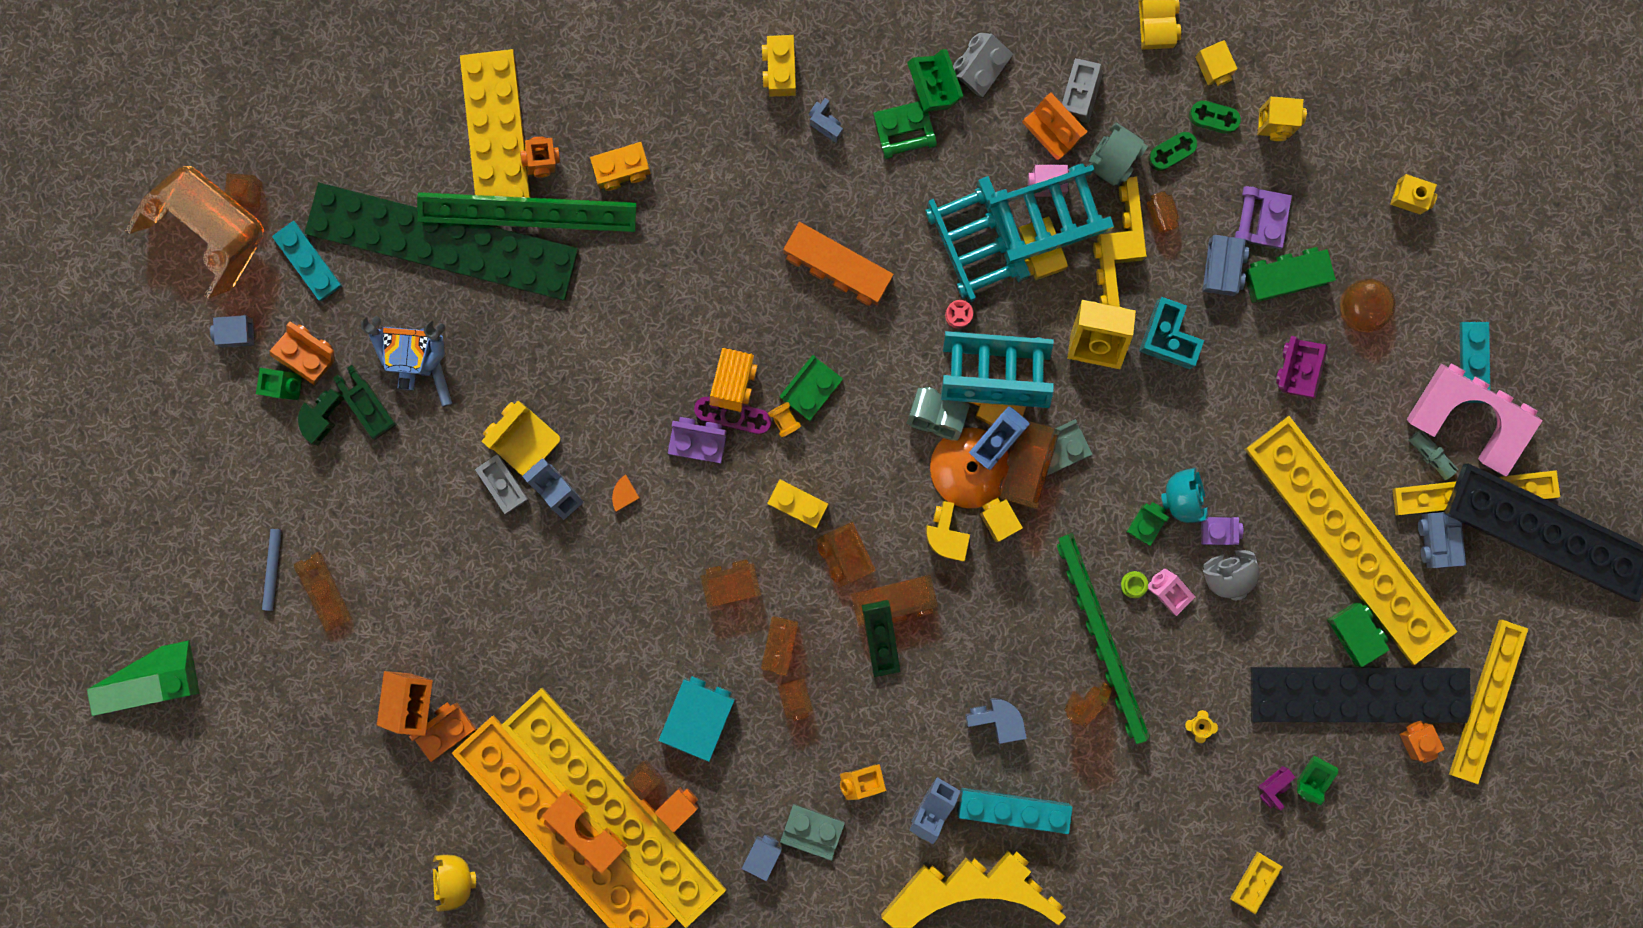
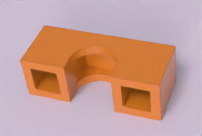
(597, 850)

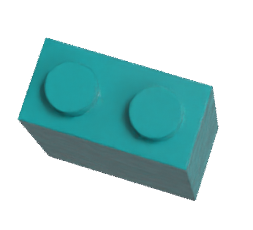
(697, 718)

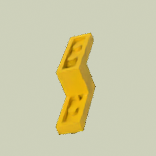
(1120, 246)

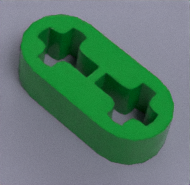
(1216, 111)
(1168, 146)

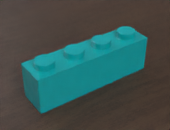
(1014, 810)

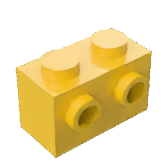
(781, 65)
(1281, 117)

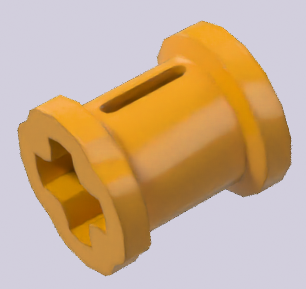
(784, 419)

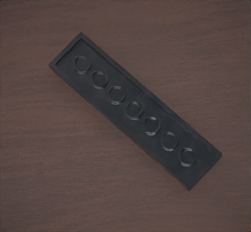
(1547, 532)
(1360, 694)

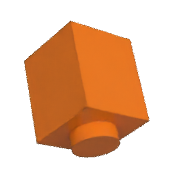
(677, 808)

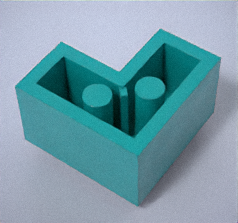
(1164, 339)

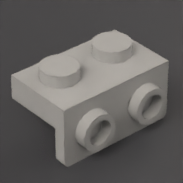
(982, 62)

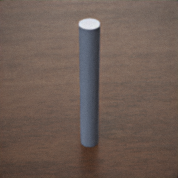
(441, 385)
(271, 569)

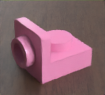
(1170, 591)

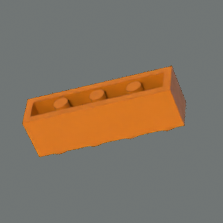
(838, 264)

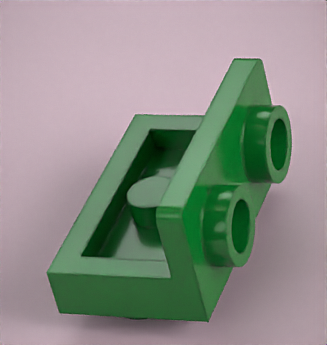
(935, 81)

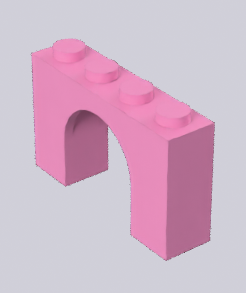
(1513, 423)

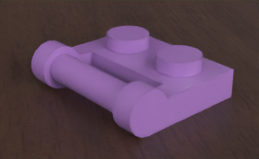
(1271, 220)

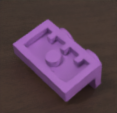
(697, 441)

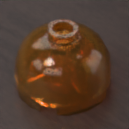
(1367, 305)

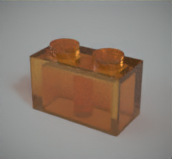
(730, 584)

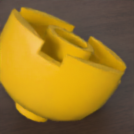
(452, 882)

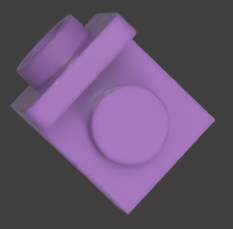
(1221, 531)

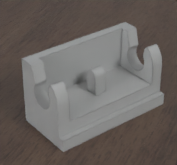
(1082, 89)

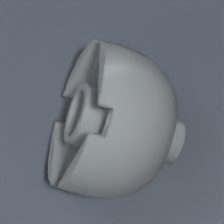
(1232, 576)

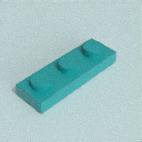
(307, 261)
(1475, 352)

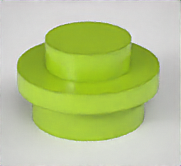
(1134, 584)

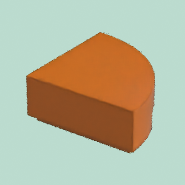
(623, 494)

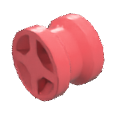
(961, 310)

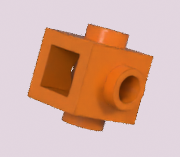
(543, 148)

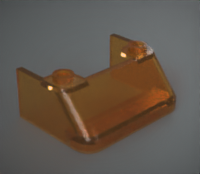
(209, 213)

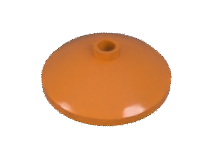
(954, 480)

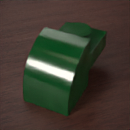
(314, 420)

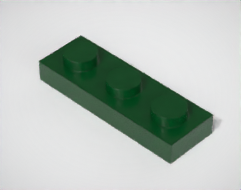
(881, 638)

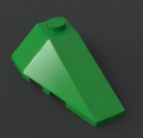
(154, 678)

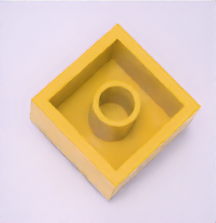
(1101, 334)

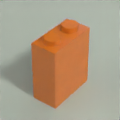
(404, 703)

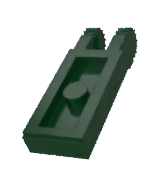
(365, 404)

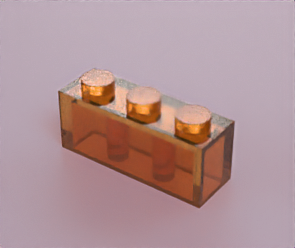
(1029, 465)
(904, 598)

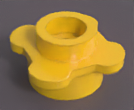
(1201, 734)

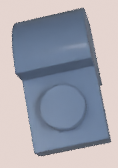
(553, 488)
(1006, 719)
(934, 810)

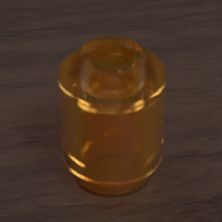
(1163, 212)

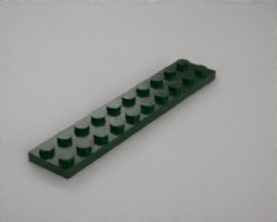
(458, 248)

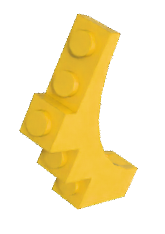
(1005, 881)

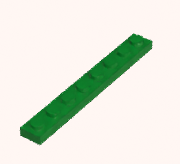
(526, 212)
(1106, 647)

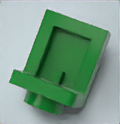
(1316, 780)

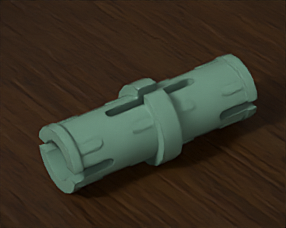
(1433, 454)

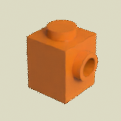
(1421, 741)

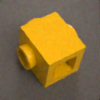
(1414, 194)

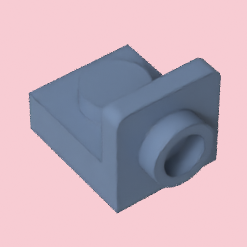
(827, 125)

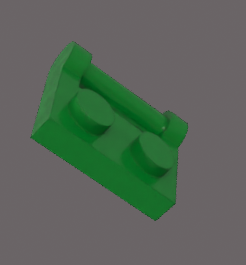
(900, 121)

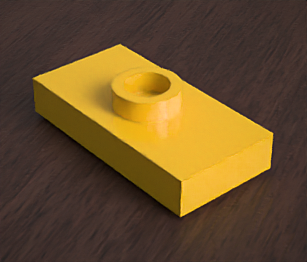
(1256, 882)

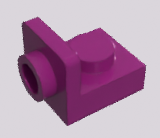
(1276, 783)

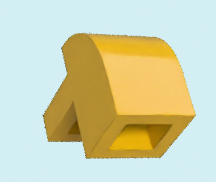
(944, 541)

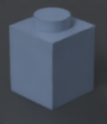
(232, 331)
(762, 857)

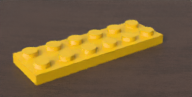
(494, 123)

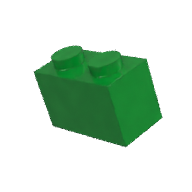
(1358, 634)

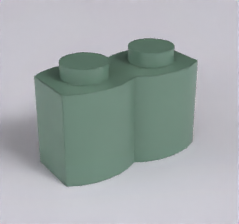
(937, 415)

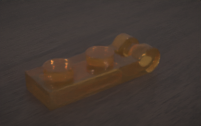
(323, 592)

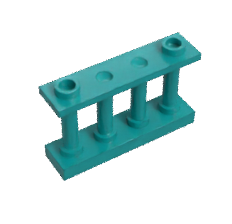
(993, 220)
(1069, 233)
(997, 390)

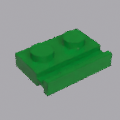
(811, 388)

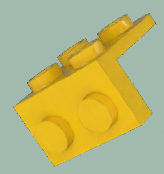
(520, 437)

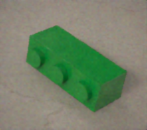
(1289, 274)

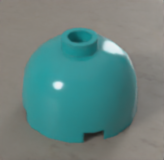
(1185, 497)

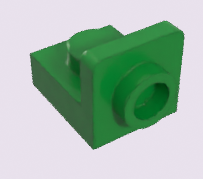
(278, 384)
(1148, 523)

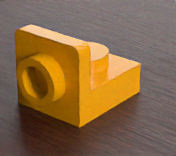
(862, 782)

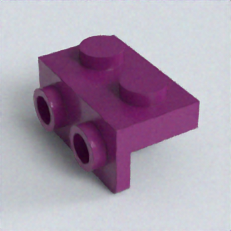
(1301, 367)

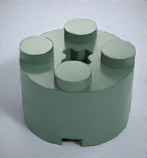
(1116, 154)

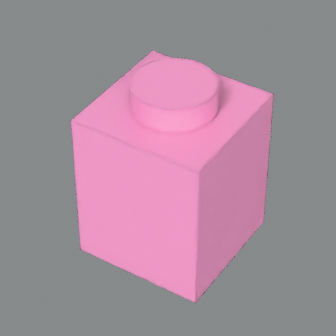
(1046, 172)

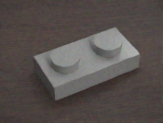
(501, 484)

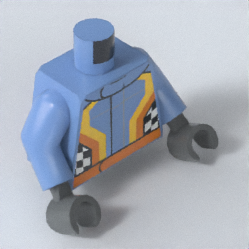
(406, 350)

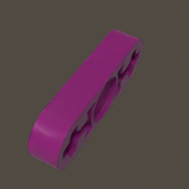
(754, 412)

